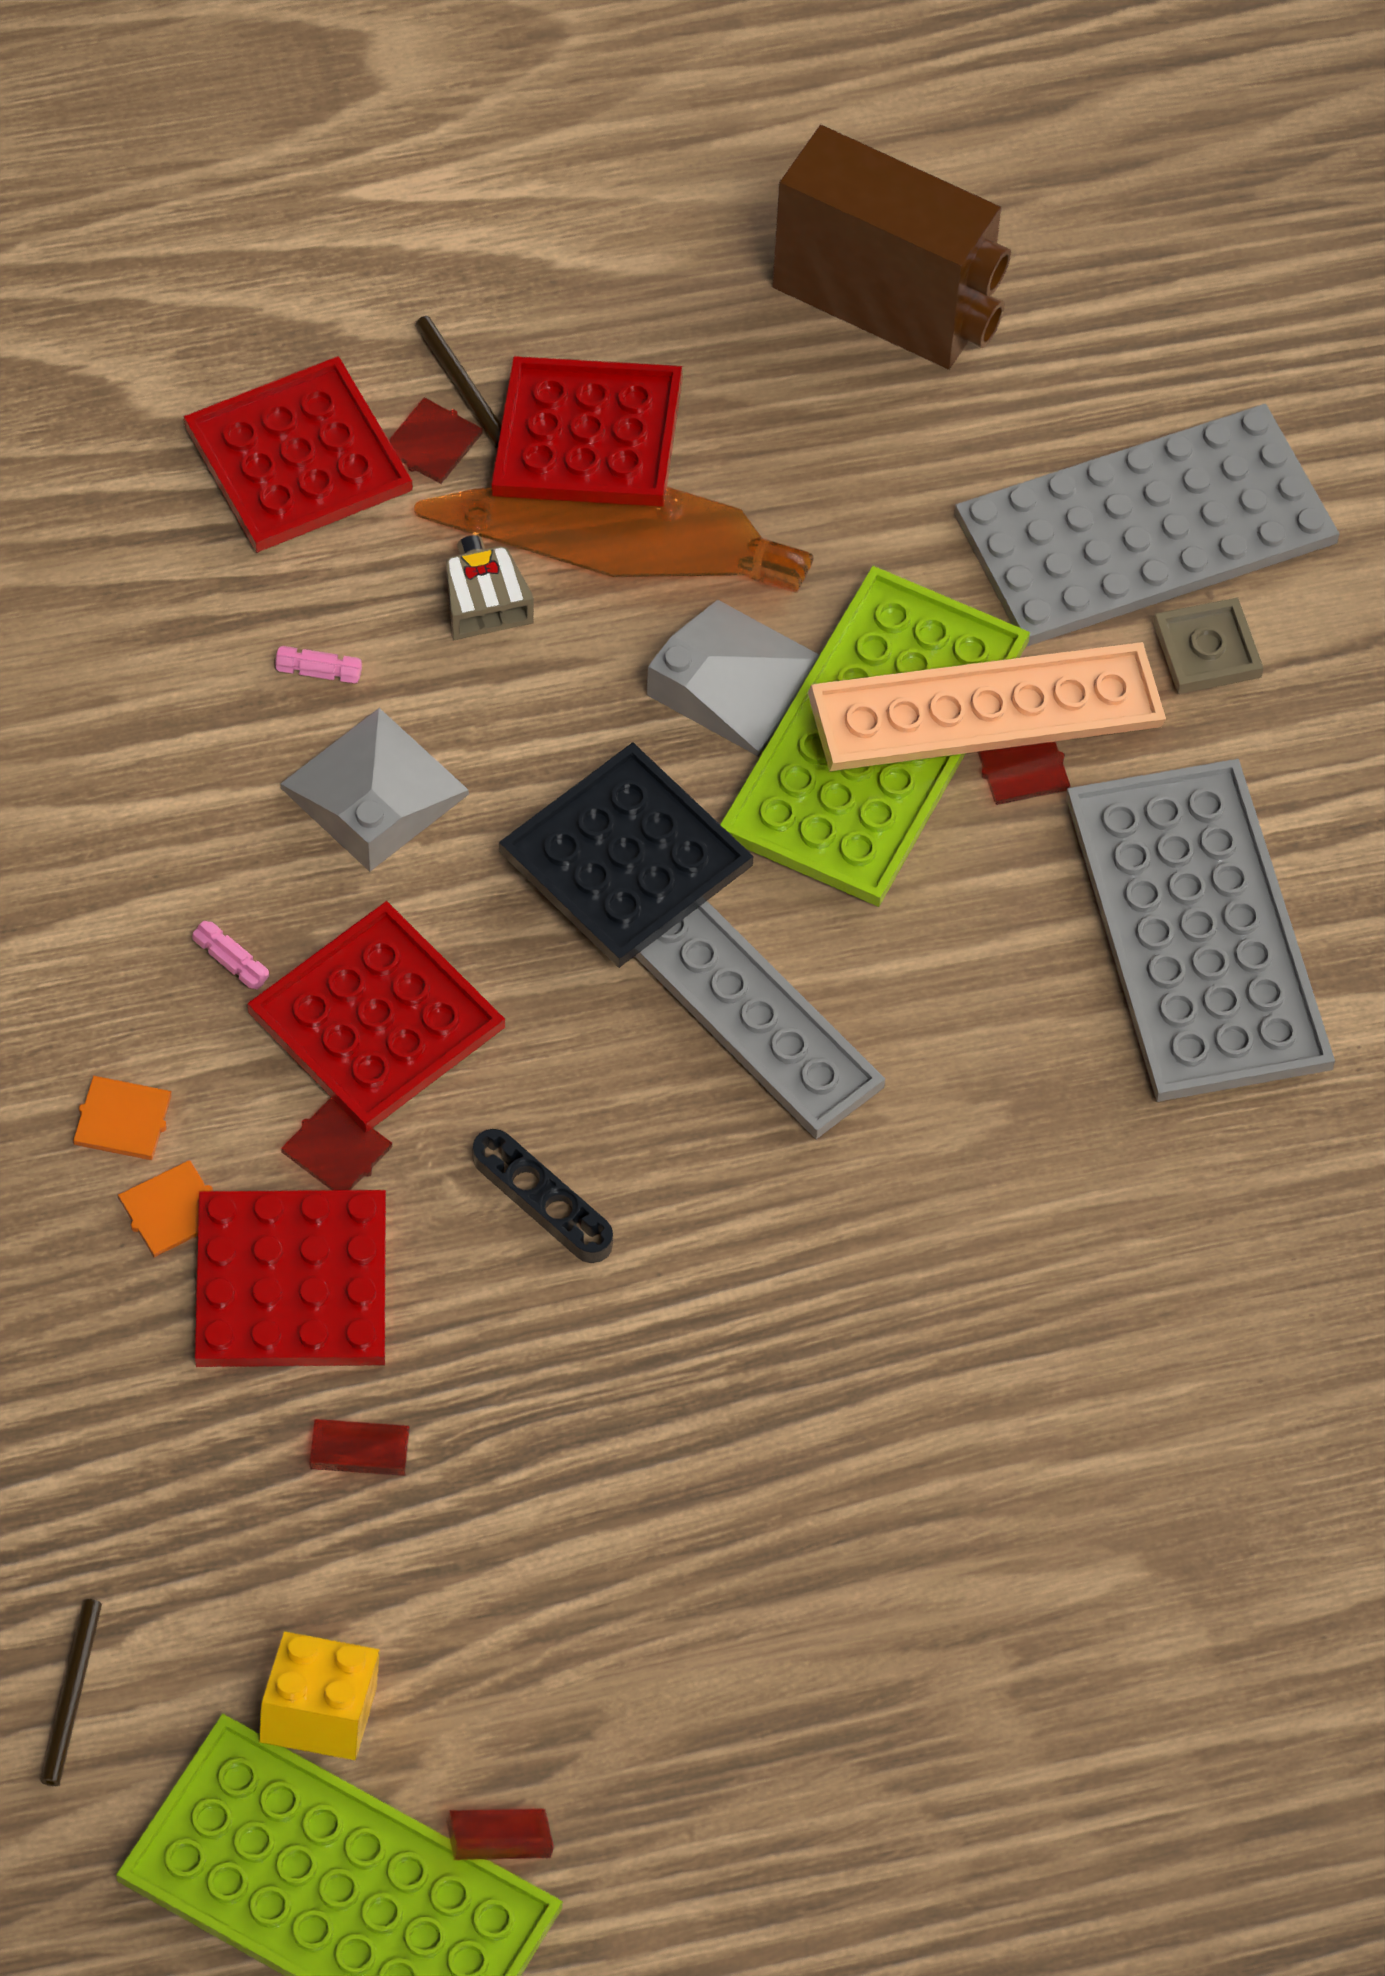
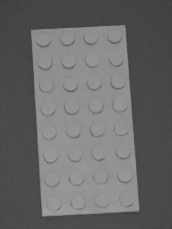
(1146, 524)
(1199, 930)

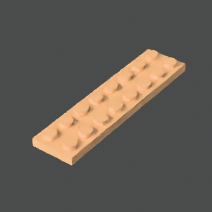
(986, 706)

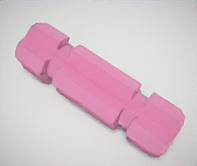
(318, 664)
(230, 955)

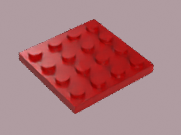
(587, 431)
(298, 453)
(376, 1016)
(291, 1278)

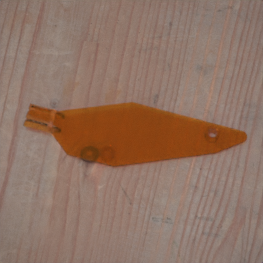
(627, 540)

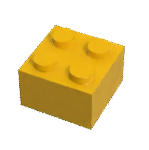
(319, 1695)

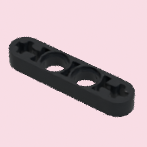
(548, 1190)

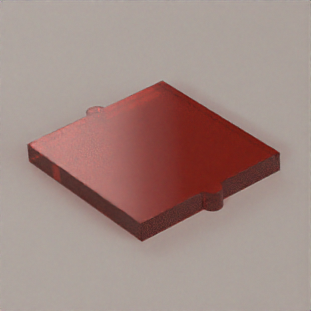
(434, 440)
(1024, 771)
(335, 1148)

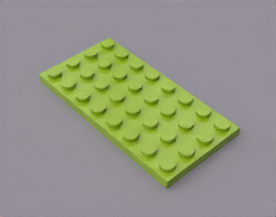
(863, 821)
(326, 1873)

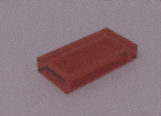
(359, 1447)
(499, 1834)

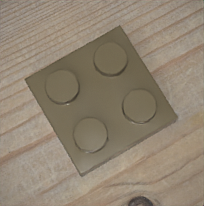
(1208, 645)

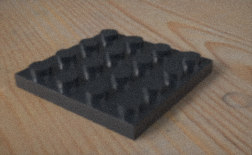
(626, 854)

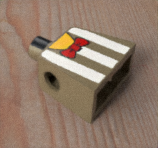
(486, 590)

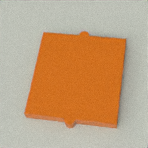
(122, 1118)
(166, 1207)

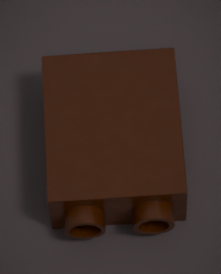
(889, 248)

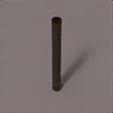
(460, 378)
(71, 1693)

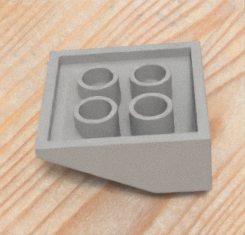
(730, 675)
(374, 789)

